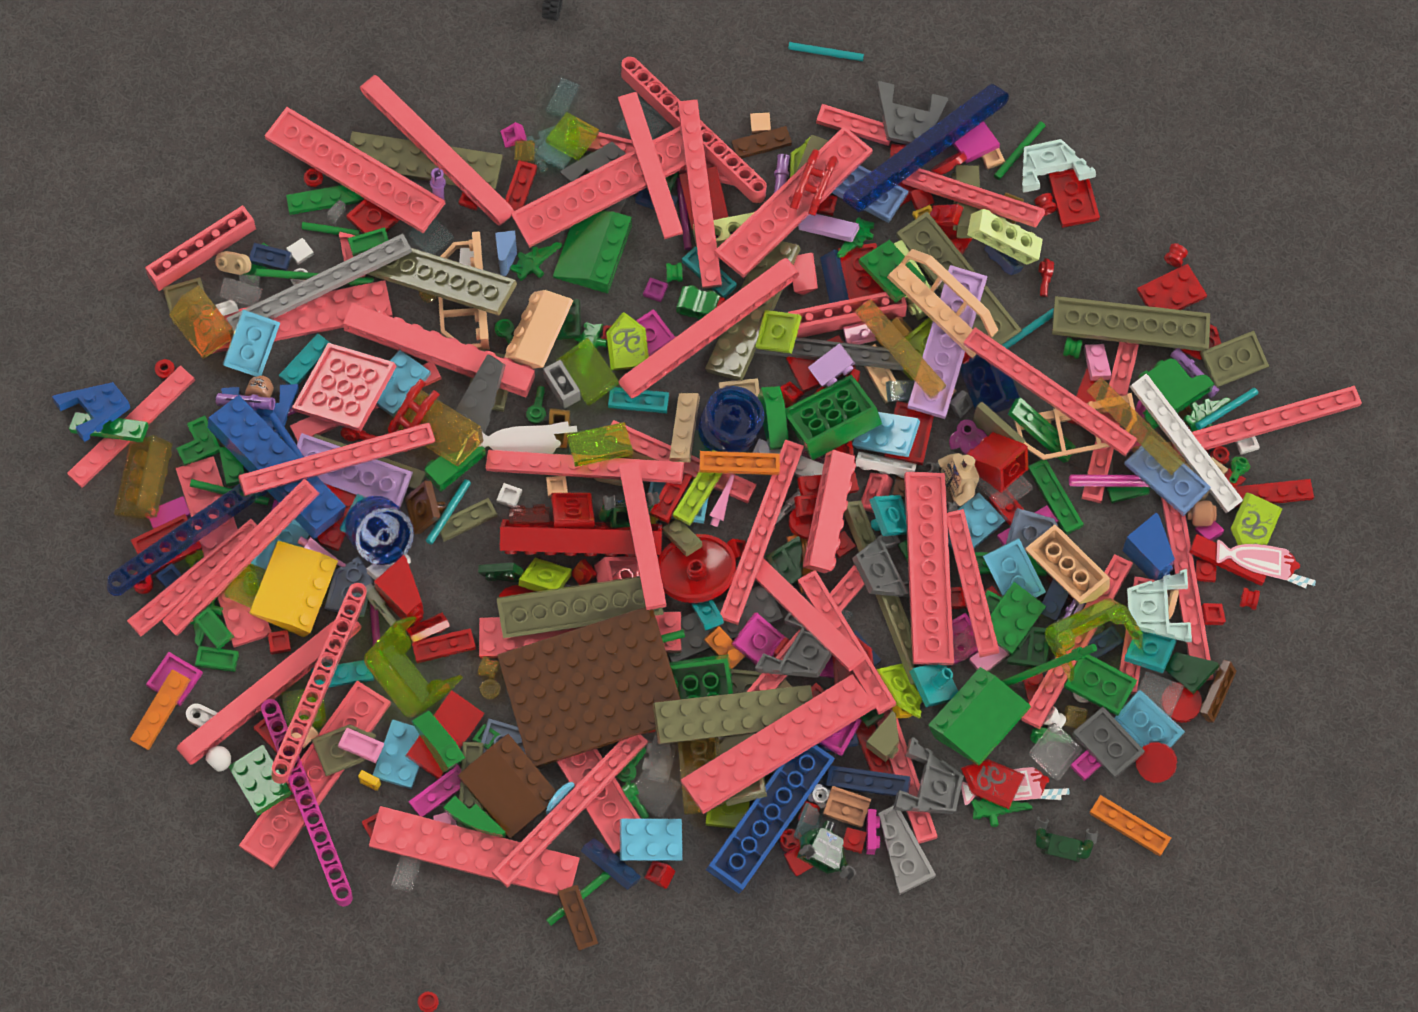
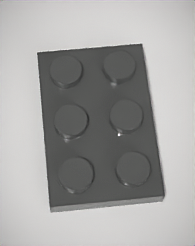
(1108, 742)

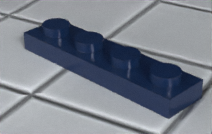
(867, 781)

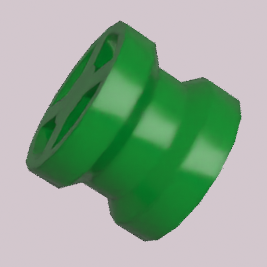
(674, 272)
(1072, 347)

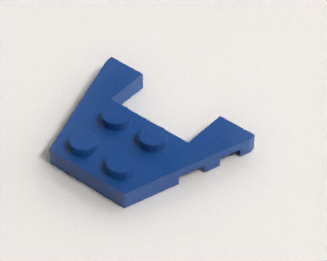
(287, 395)
(100, 402)

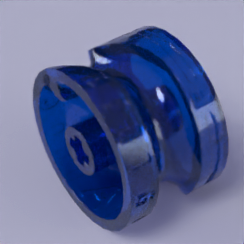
(731, 420)
(379, 530)

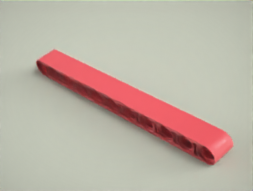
(659, 97)
(437, 150)
(708, 328)
(318, 691)
(250, 701)

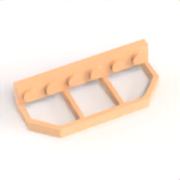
(933, 306)
(480, 316)
(1060, 417)

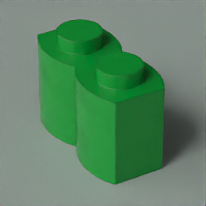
(696, 302)

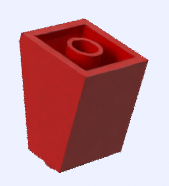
(1000, 460)
(400, 591)

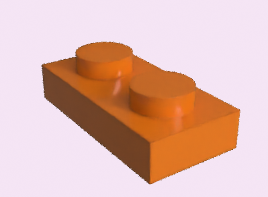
(722, 645)

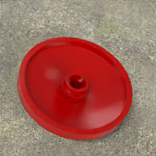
(701, 574)

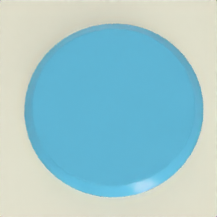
(559, 796)

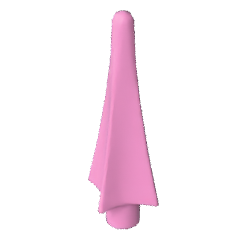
(718, 511)
(313, 545)

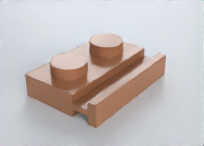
(846, 807)

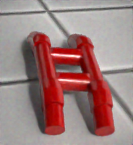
(818, 191)
(409, 403)

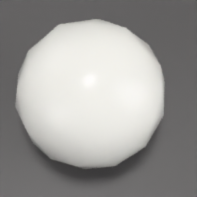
(218, 758)

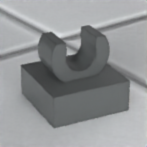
(960, 403)

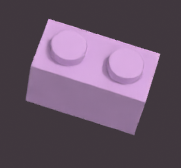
(832, 365)

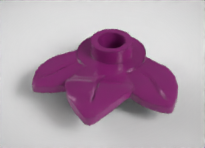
(964, 440)

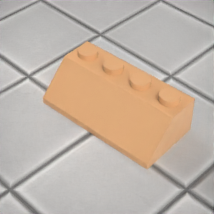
(538, 328)
(1069, 565)

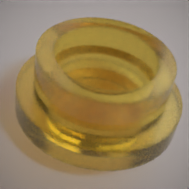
(490, 689)

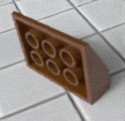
(508, 786)

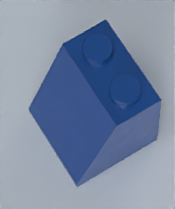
(1150, 549)

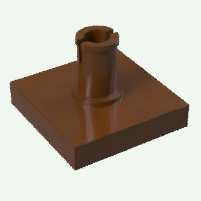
(423, 507)

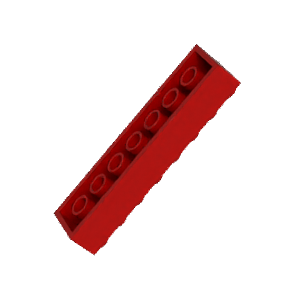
(550, 539)

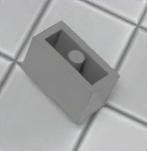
(561, 384)

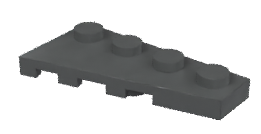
(481, 393)

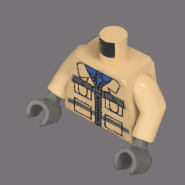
(959, 476)

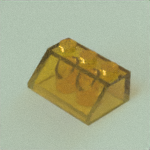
(201, 322)

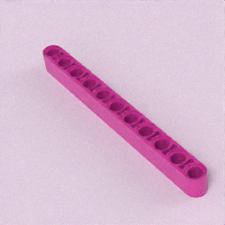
(310, 810)

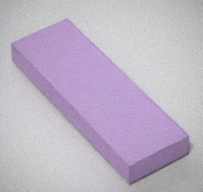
(829, 227)

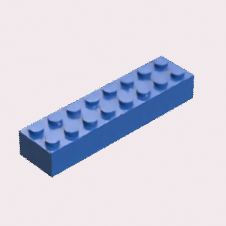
(260, 447)
(768, 818)

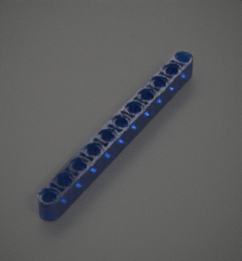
(925, 147)
(175, 546)

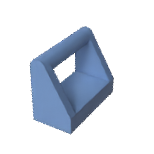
(506, 250)

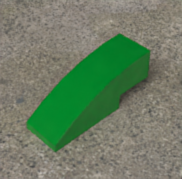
(473, 818)

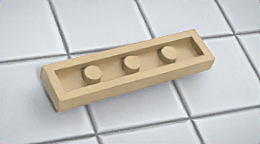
(684, 427)

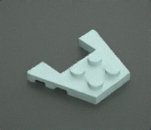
(1050, 158)
(1150, 606)

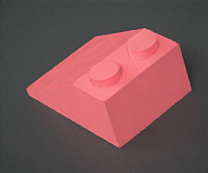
(616, 568)

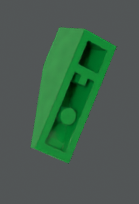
(774, 416)
(444, 473)
(438, 741)

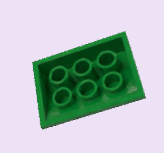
(594, 250)
(832, 417)
(703, 676)
(978, 716)

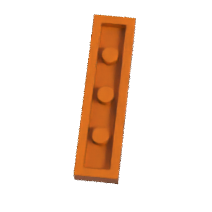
(739, 463)
(160, 709)
(1130, 825)

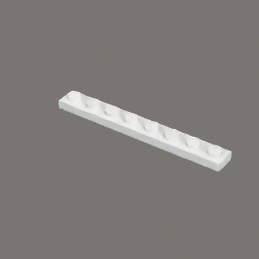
(1186, 442)

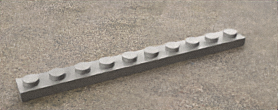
(328, 280)

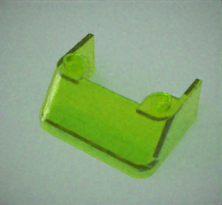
(1062, 634)
(400, 676)

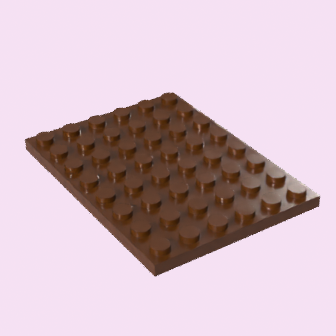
(588, 686)

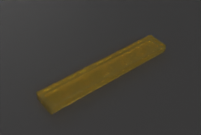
(900, 349)
(1136, 426)

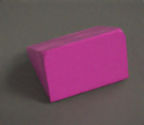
(513, 133)
(1210, 532)

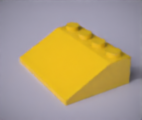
(293, 588)

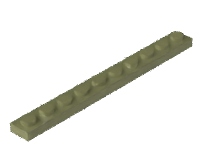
(890, 605)

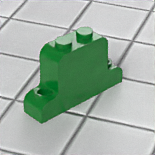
(1176, 386)

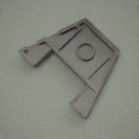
(906, 123)
(592, 162)
(879, 570)
(804, 658)
(938, 786)

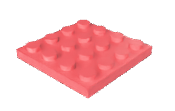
(344, 387)

